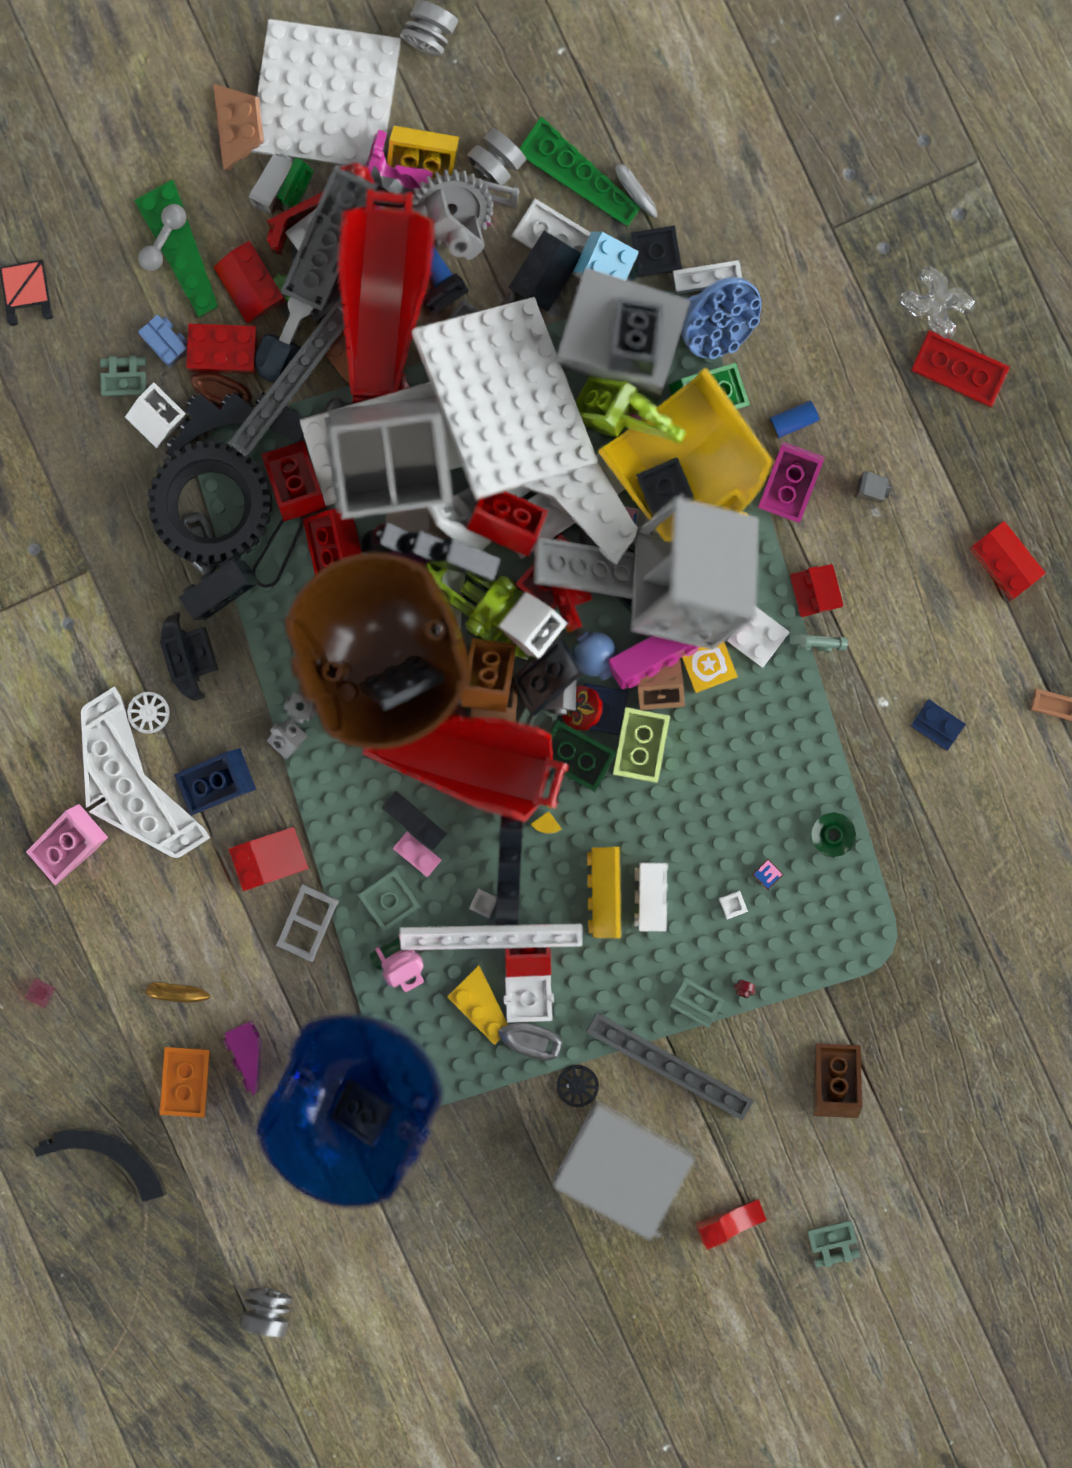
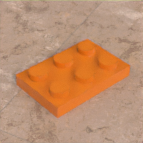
(184, 1082)

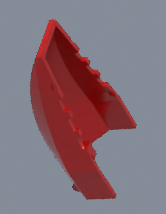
(382, 285)
(483, 763)

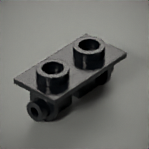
(445, 294)

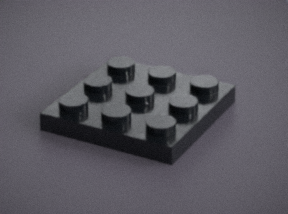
(401, 682)

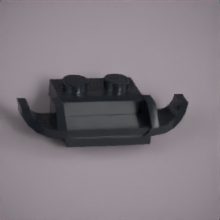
(187, 656)

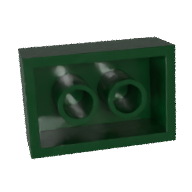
(586, 757)

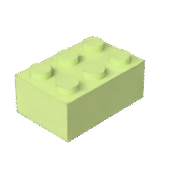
(641, 745)

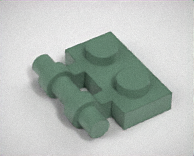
(124, 383)
(831, 1237)

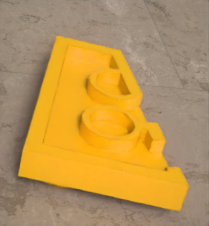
(479, 1004)

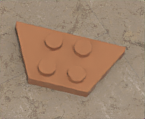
(237, 124)

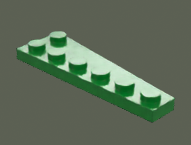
(179, 248)

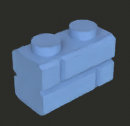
(163, 340)

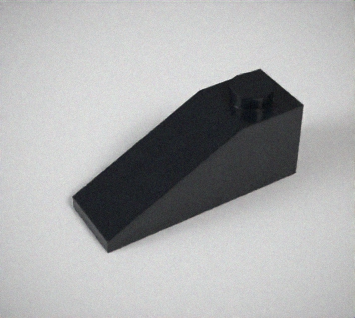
(414, 821)

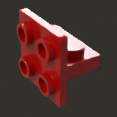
(816, 590)

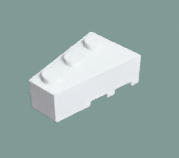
(651, 896)

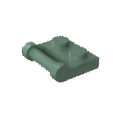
(805, 642)

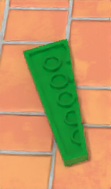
(564, 163)

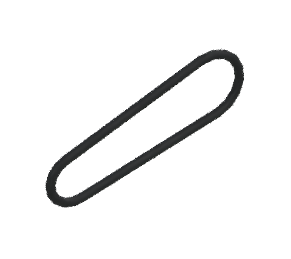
(287, 556)

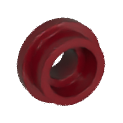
(744, 989)

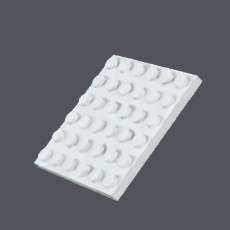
(325, 91)

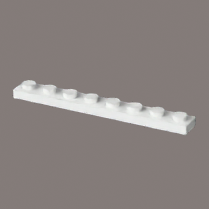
(491, 937)

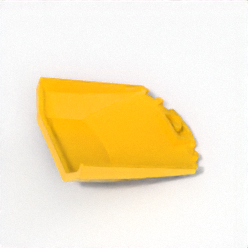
(717, 454)

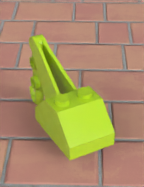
(607, 407)

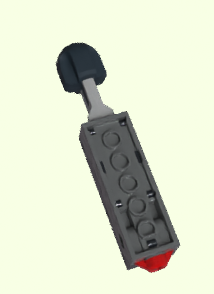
(315, 265)

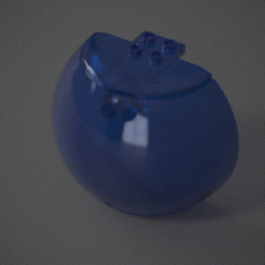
(320, 1154)

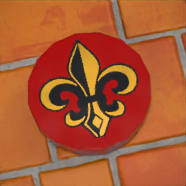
(587, 709)

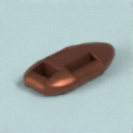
(217, 386)

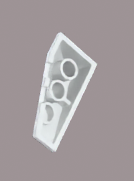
(453, 522)

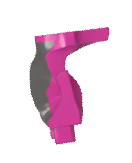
(390, 179)

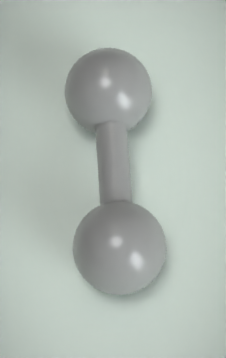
(173, 218)

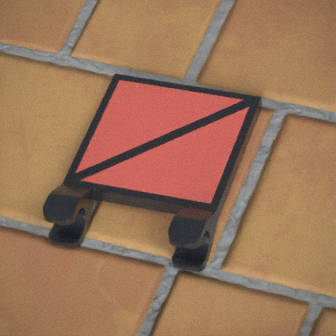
(25, 287)

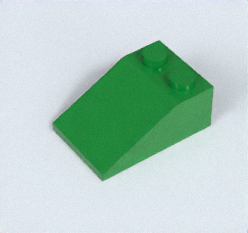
(729, 381)

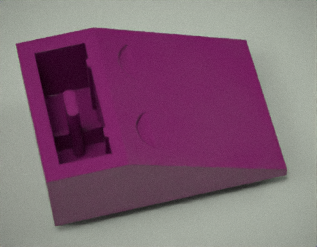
(247, 1048)

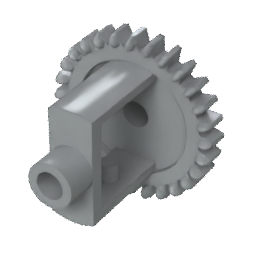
(458, 209)

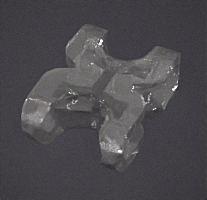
(937, 302)

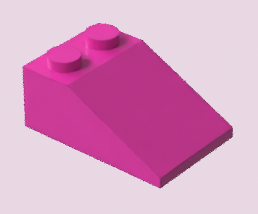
(791, 482)

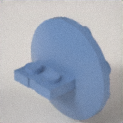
(721, 317)

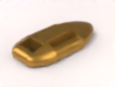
(176, 992)

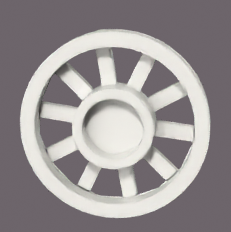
(148, 712)

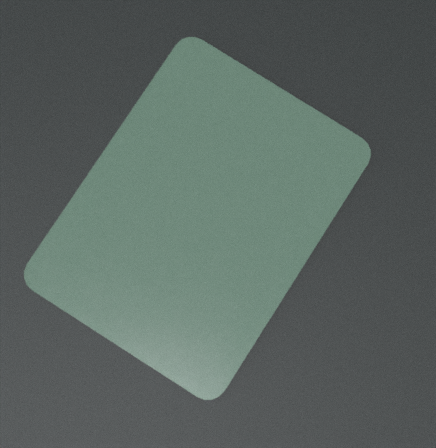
(735, 787)

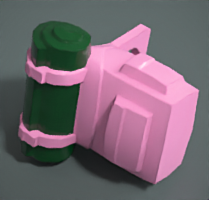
(398, 964)

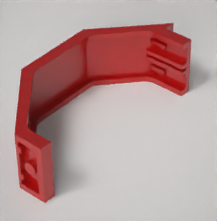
(282, 222)

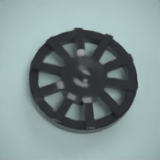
(577, 1086)

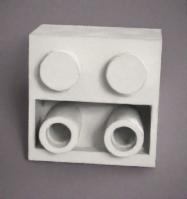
(155, 415)
(532, 625)

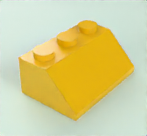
(422, 150)

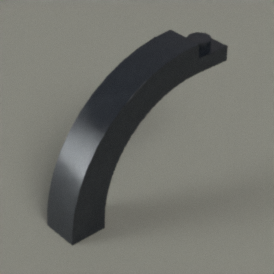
(127, 1155)

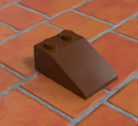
(837, 1081)

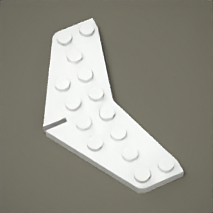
(593, 506)
(131, 798)

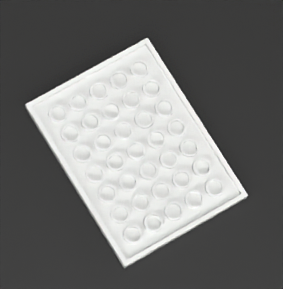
(504, 397)

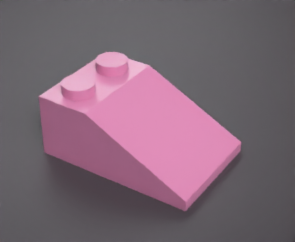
(66, 844)

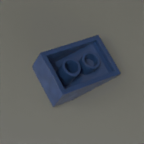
(215, 781)

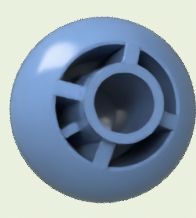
(593, 654)

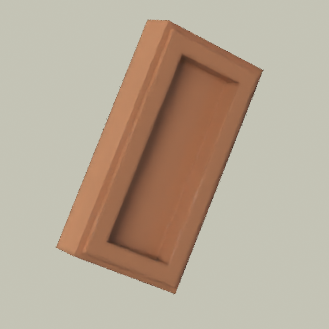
(1052, 704)

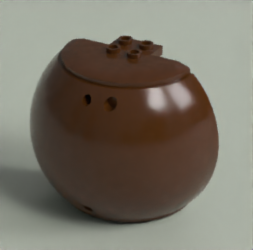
(361, 621)

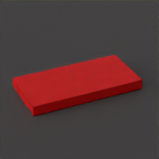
(960, 369)

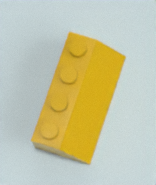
(605, 892)

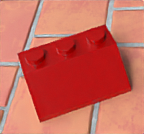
(249, 282)
(331, 538)
(1007, 561)

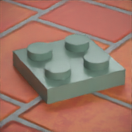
(389, 900)

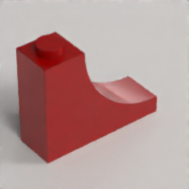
(723, 1226)

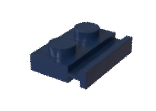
(937, 725)

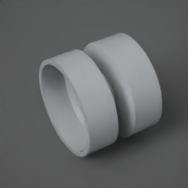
(491, 163)

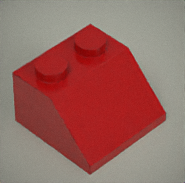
(528, 961)

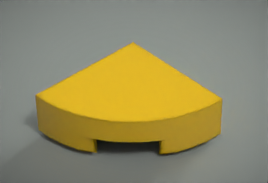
(546, 824)

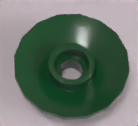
(845, 834)

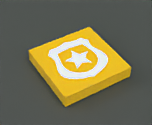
(709, 667)

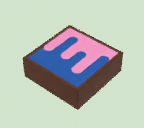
(767, 874)

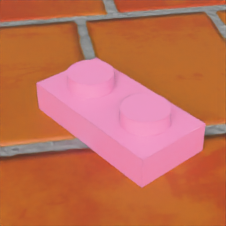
(417, 854)

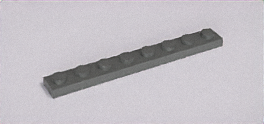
(289, 381)
(669, 1066)

